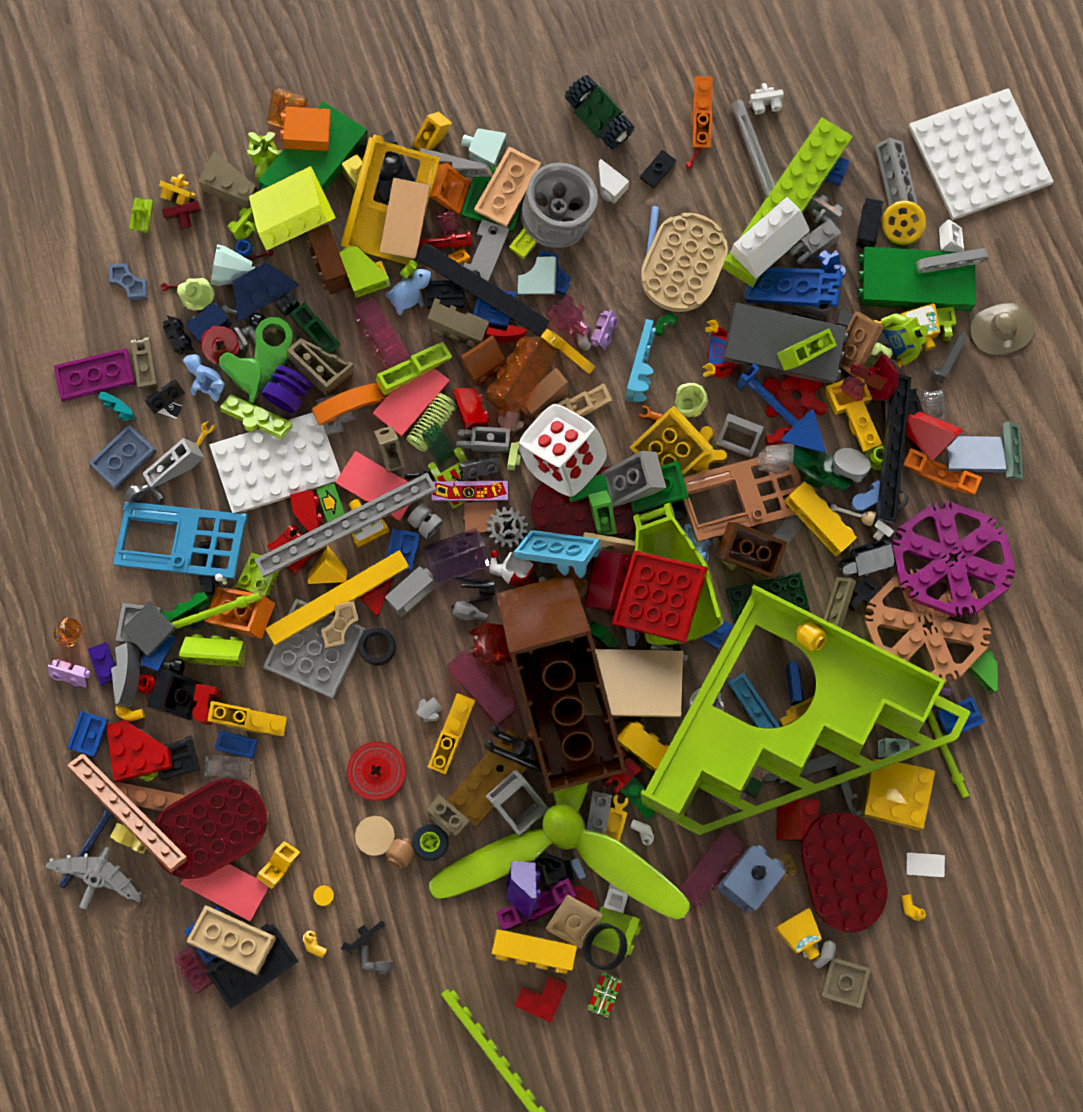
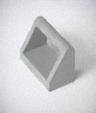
(742, 426)

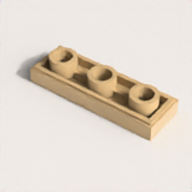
(613, 544)

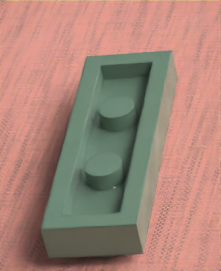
(1012, 451)

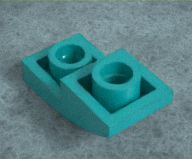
(120, 408)

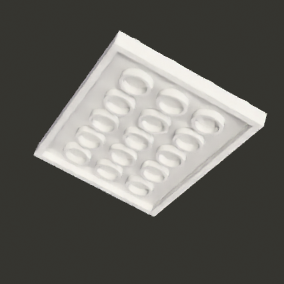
(265, 469)

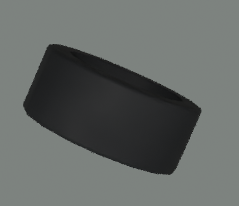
(377, 632)

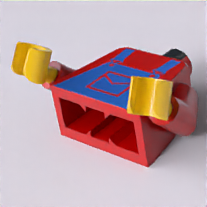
(715, 366)

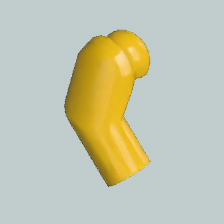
(911, 910)

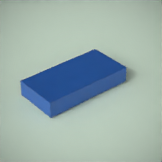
(236, 744)

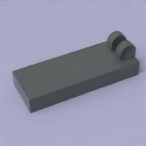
(941, 374)

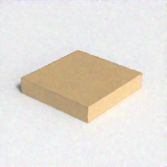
(573, 921)

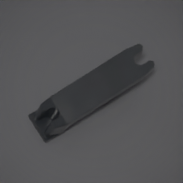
(365, 934)

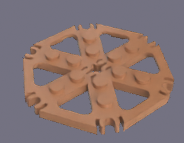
(917, 636)

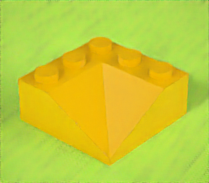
(673, 441)
(899, 795)

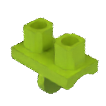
(141, 215)
(245, 225)

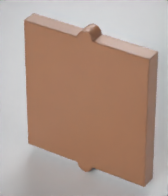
(478, 514)

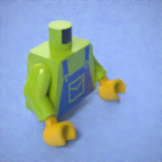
(904, 337)

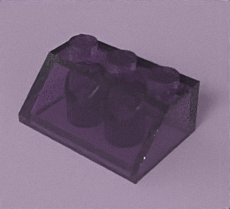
(456, 555)

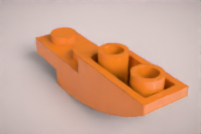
(702, 112)

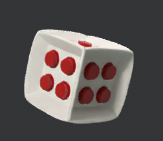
(562, 450)

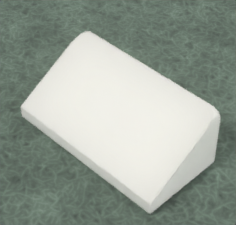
(951, 237)

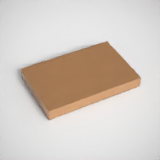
(861, 339)

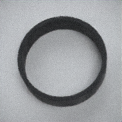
(588, 942)

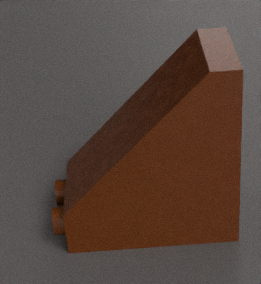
(550, 655)

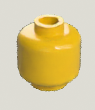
(811, 636)

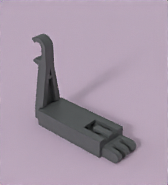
(822, 764)

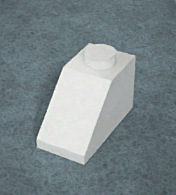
(611, 182)

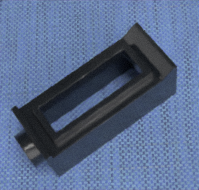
(869, 223)

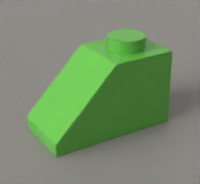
(602, 513)
(985, 672)

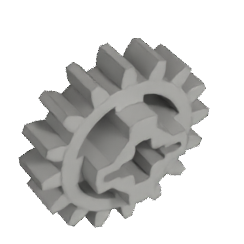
(512, 532)

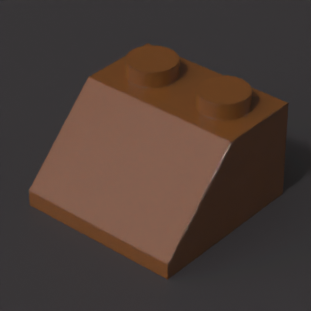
(483, 361)

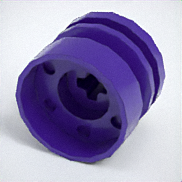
(288, 386)

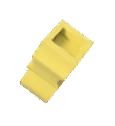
(125, 837)

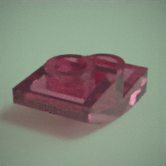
(193, 970)

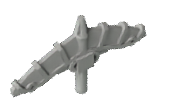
(96, 873)

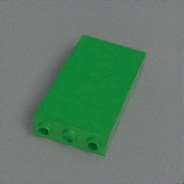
(344, 143)
(892, 280)

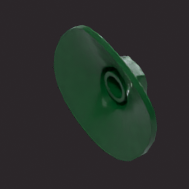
(818, 469)

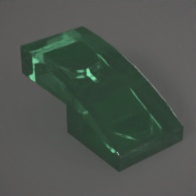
(438, 444)

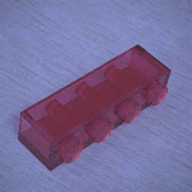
(381, 333)
(481, 688)
(710, 867)

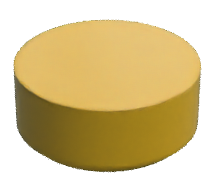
(324, 895)

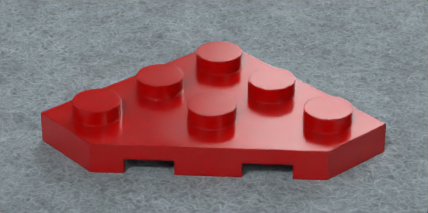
(135, 752)

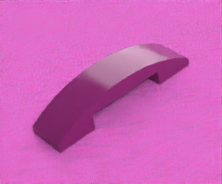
(548, 902)

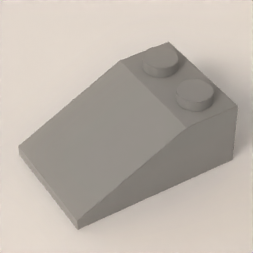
(634, 478)

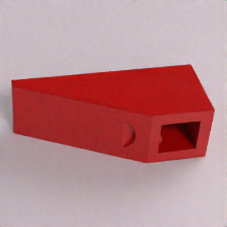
(305, 509)

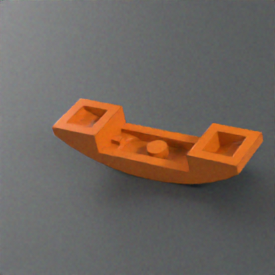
(346, 402)
(938, 473)

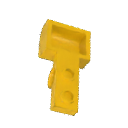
(857, 413)

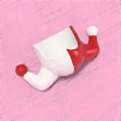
(513, 570)

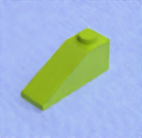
(806, 349)

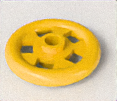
(893, 211)

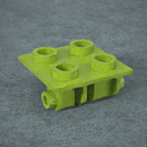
(253, 580)

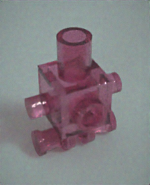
(568, 316)

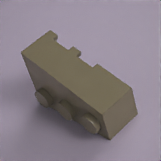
(226, 182)
(456, 325)
(318, 366)

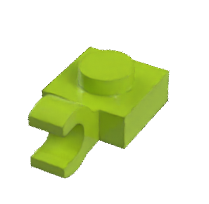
(946, 320)

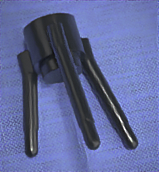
(484, 586)

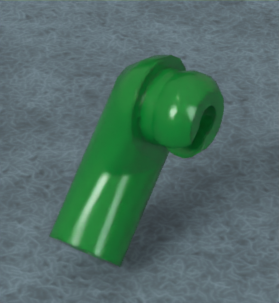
(666, 319)

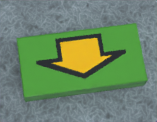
(330, 501)

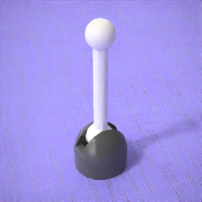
(223, 581)

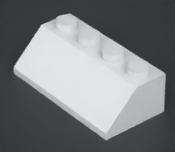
(770, 238)

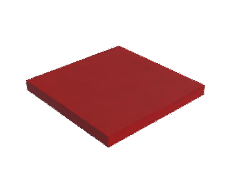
(659, 596)

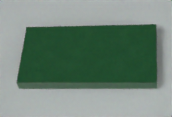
(786, 587)

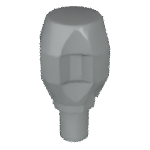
(466, 611)

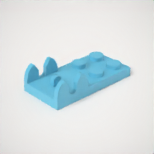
(638, 380)
(559, 550)

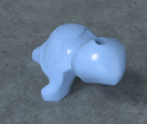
(408, 292)
(206, 378)

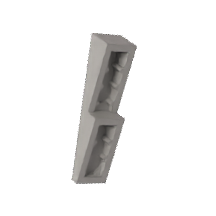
(465, 167)

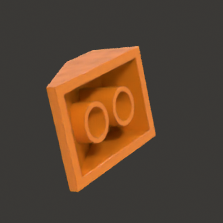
(246, 621)

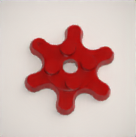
(799, 407)

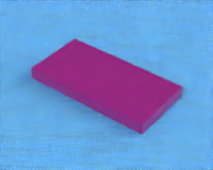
(94, 374)

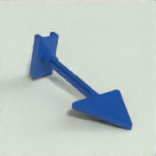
(803, 432)

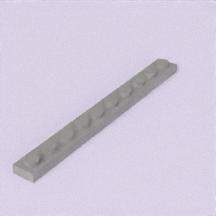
(345, 525)

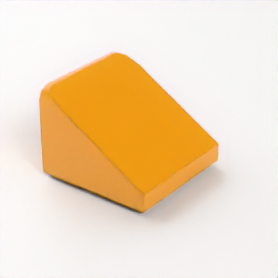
(461, 257)

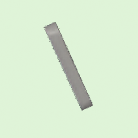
(952, 260)

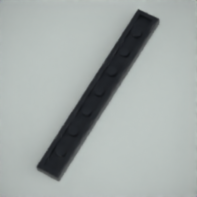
(482, 289)
(893, 451)

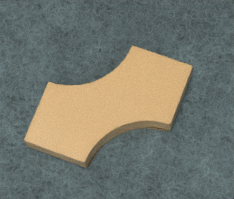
(344, 616)

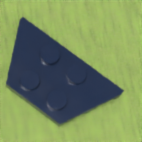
(259, 289)

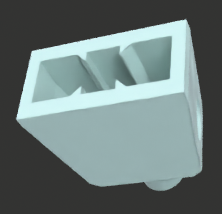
(485, 146)

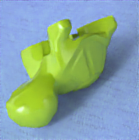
(262, 152)

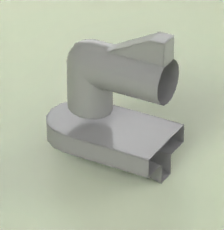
(249, 330)

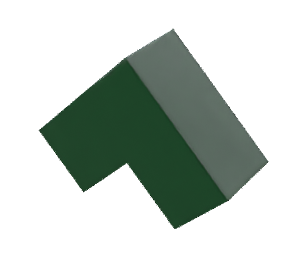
(603, 635)

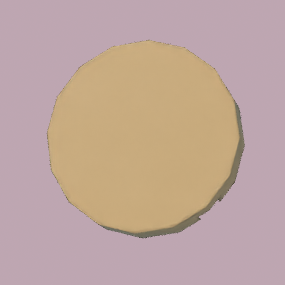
(374, 835)

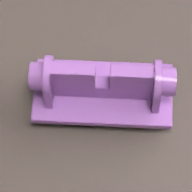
(607, 322)
(60, 671)

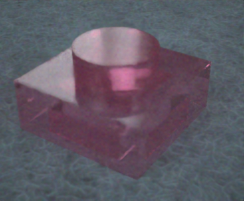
(447, 222)

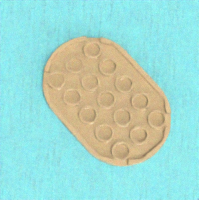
(683, 262)

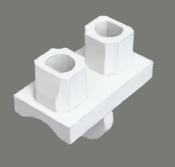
(764, 97)

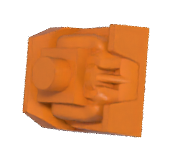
(450, 188)

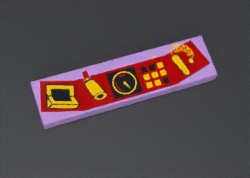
(470, 491)

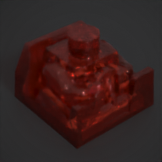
(491, 644)

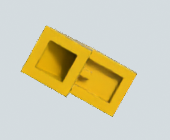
(278, 865)

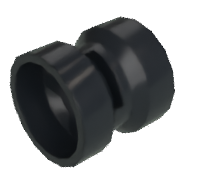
(286, 303)

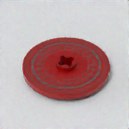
(373, 786)

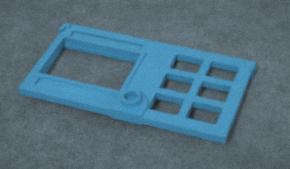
(184, 542)

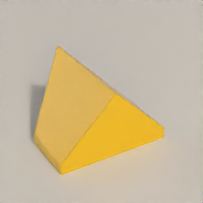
(327, 569)

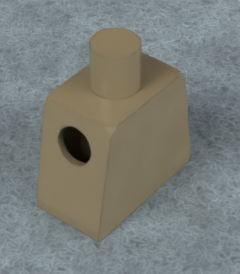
(388, 442)

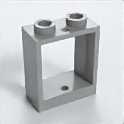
(410, 591)
(505, 790)

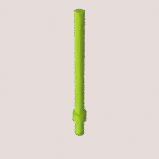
(242, 601)
(957, 778)

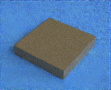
(845, 982)

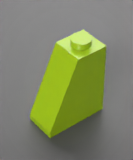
(362, 272)

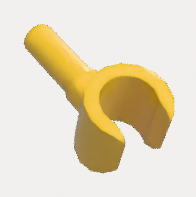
(205, 431)

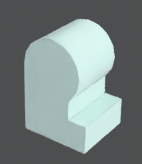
(891, 746)

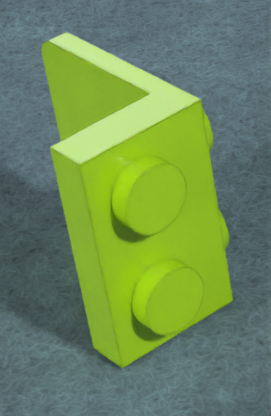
(608, 938)

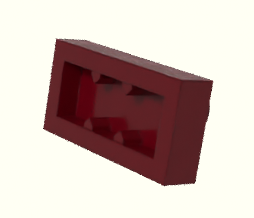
(182, 212)

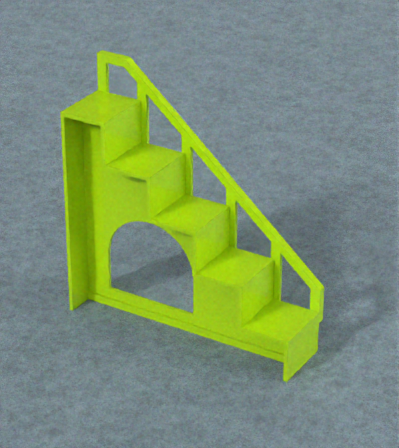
(852, 692)

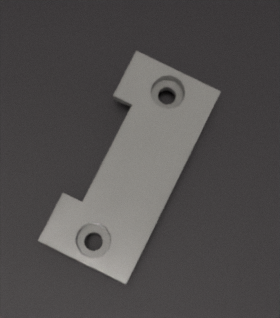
(488, 249)

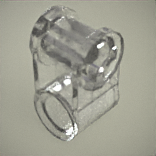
(934, 403)

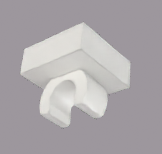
(882, 529)

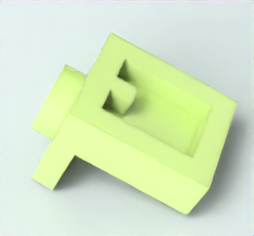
(514, 457)

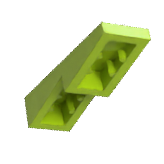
(413, 368)

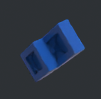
(157, 659)

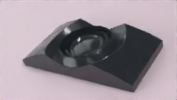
(393, 167)

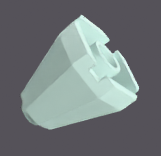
(228, 266)

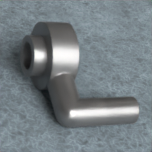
(135, 493)
(382, 967)

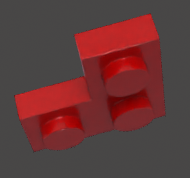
(542, 1005)

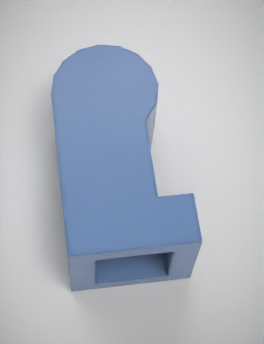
(866, 501)

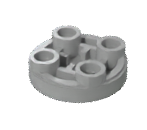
(851, 464)

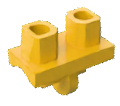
(168, 190)

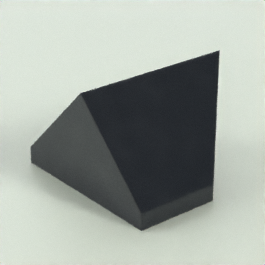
(553, 869)

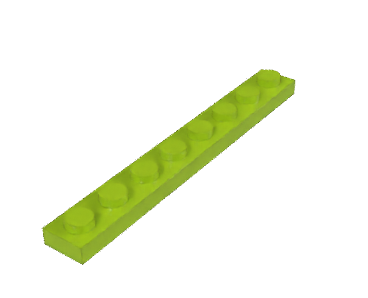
(490, 1049)

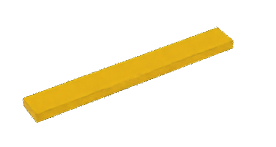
(341, 594)

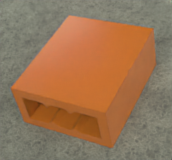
(306, 128)

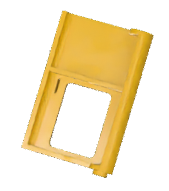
(367, 217)

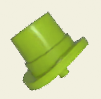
(875, 457)

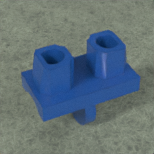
(830, 262)

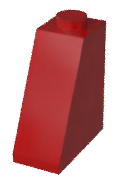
(931, 434)

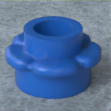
(243, 244)

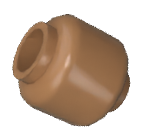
(400, 853)

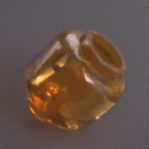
(67, 631)

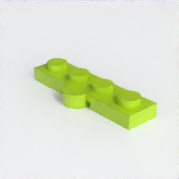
(255, 417)

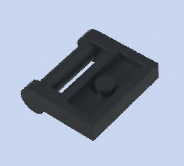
(183, 762)

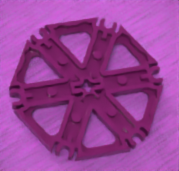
(955, 572)

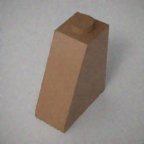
(546, 393)

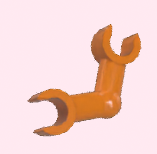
(650, 414)

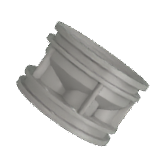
(546, 223)

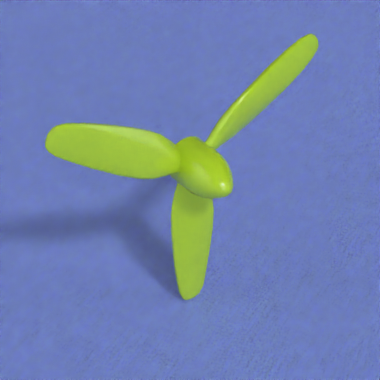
(565, 830)

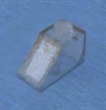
(776, 458)
(227, 767)

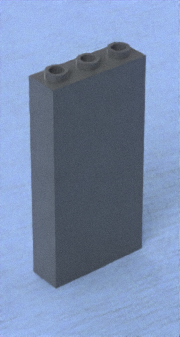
(761, 333)

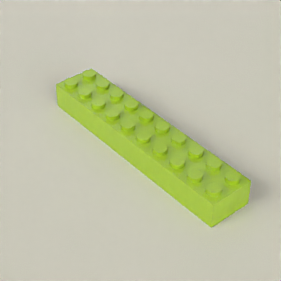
(799, 181)

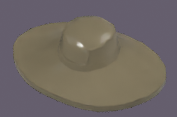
(1002, 329)

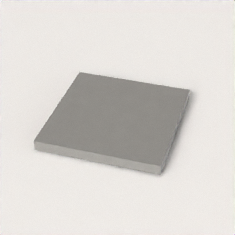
(309, 662)

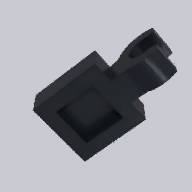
(864, 592)

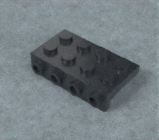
(239, 984)

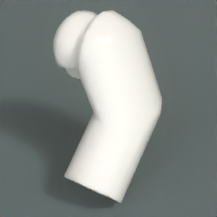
(644, 830)

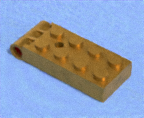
(471, 793)

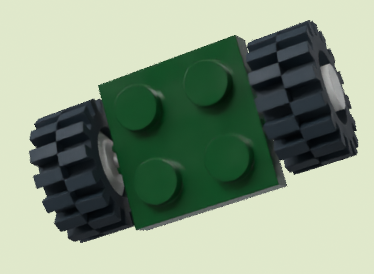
(599, 112)

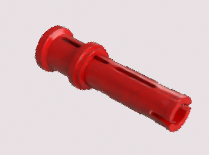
(453, 241)

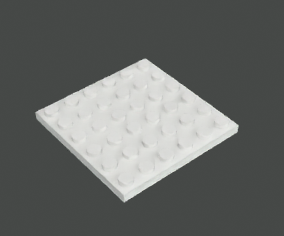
(980, 154)

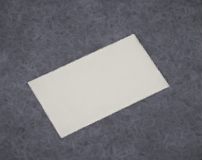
(925, 864)

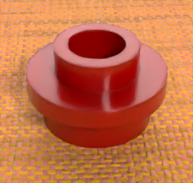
(146, 683)

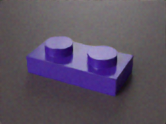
(102, 662)

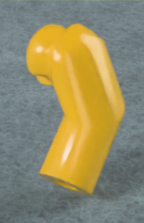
(129, 715)
(311, 944)

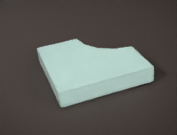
(540, 279)

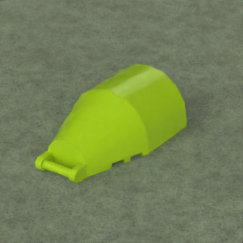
(670, 541)

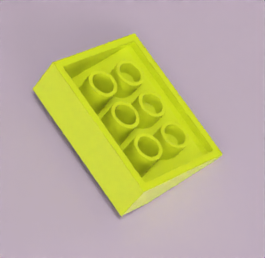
(290, 208)

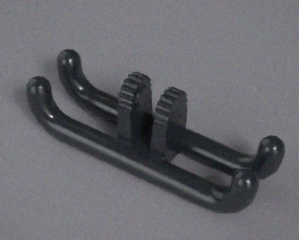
(520, 752)

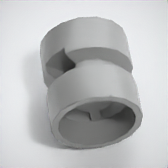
(420, 516)

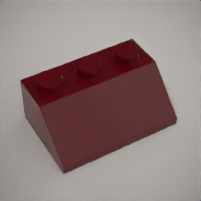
(607, 581)

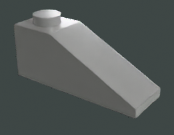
(174, 463)

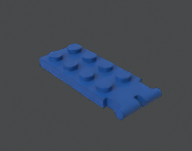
(796, 287)

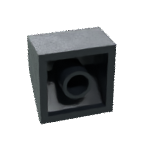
(173, 695)

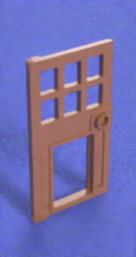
(748, 493)

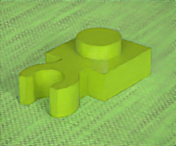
(409, 269)

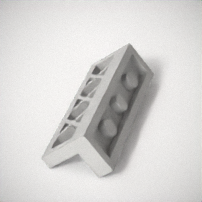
(893, 174)

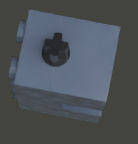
(751, 879)

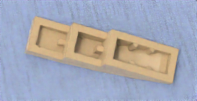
(587, 401)

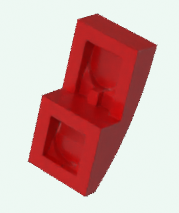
(512, 334)

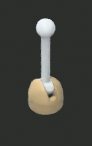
(866, 517)

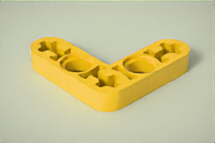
(558, 342)

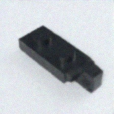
(208, 581)

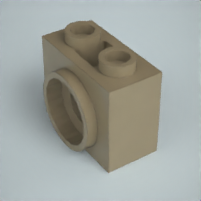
(447, 817)

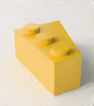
(641, 744)

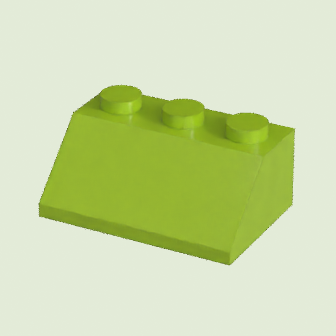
(213, 651)

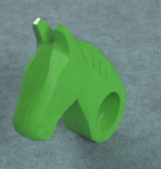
(254, 373)

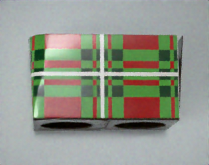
(604, 995)

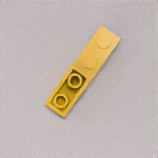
(246, 719)
(451, 733)

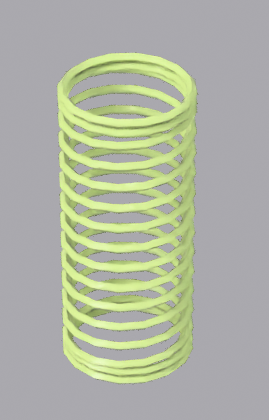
(423, 447)

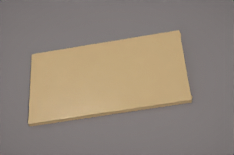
(637, 683)

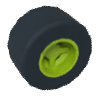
(430, 842)

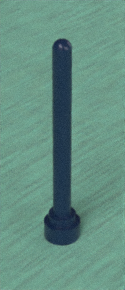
(89, 842)

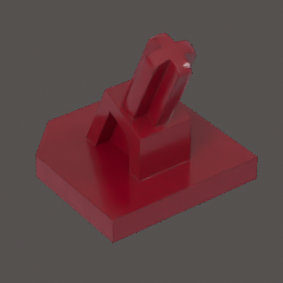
(879, 379)

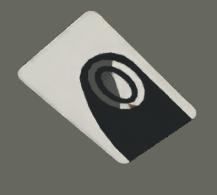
(171, 410)

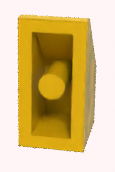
(431, 131)

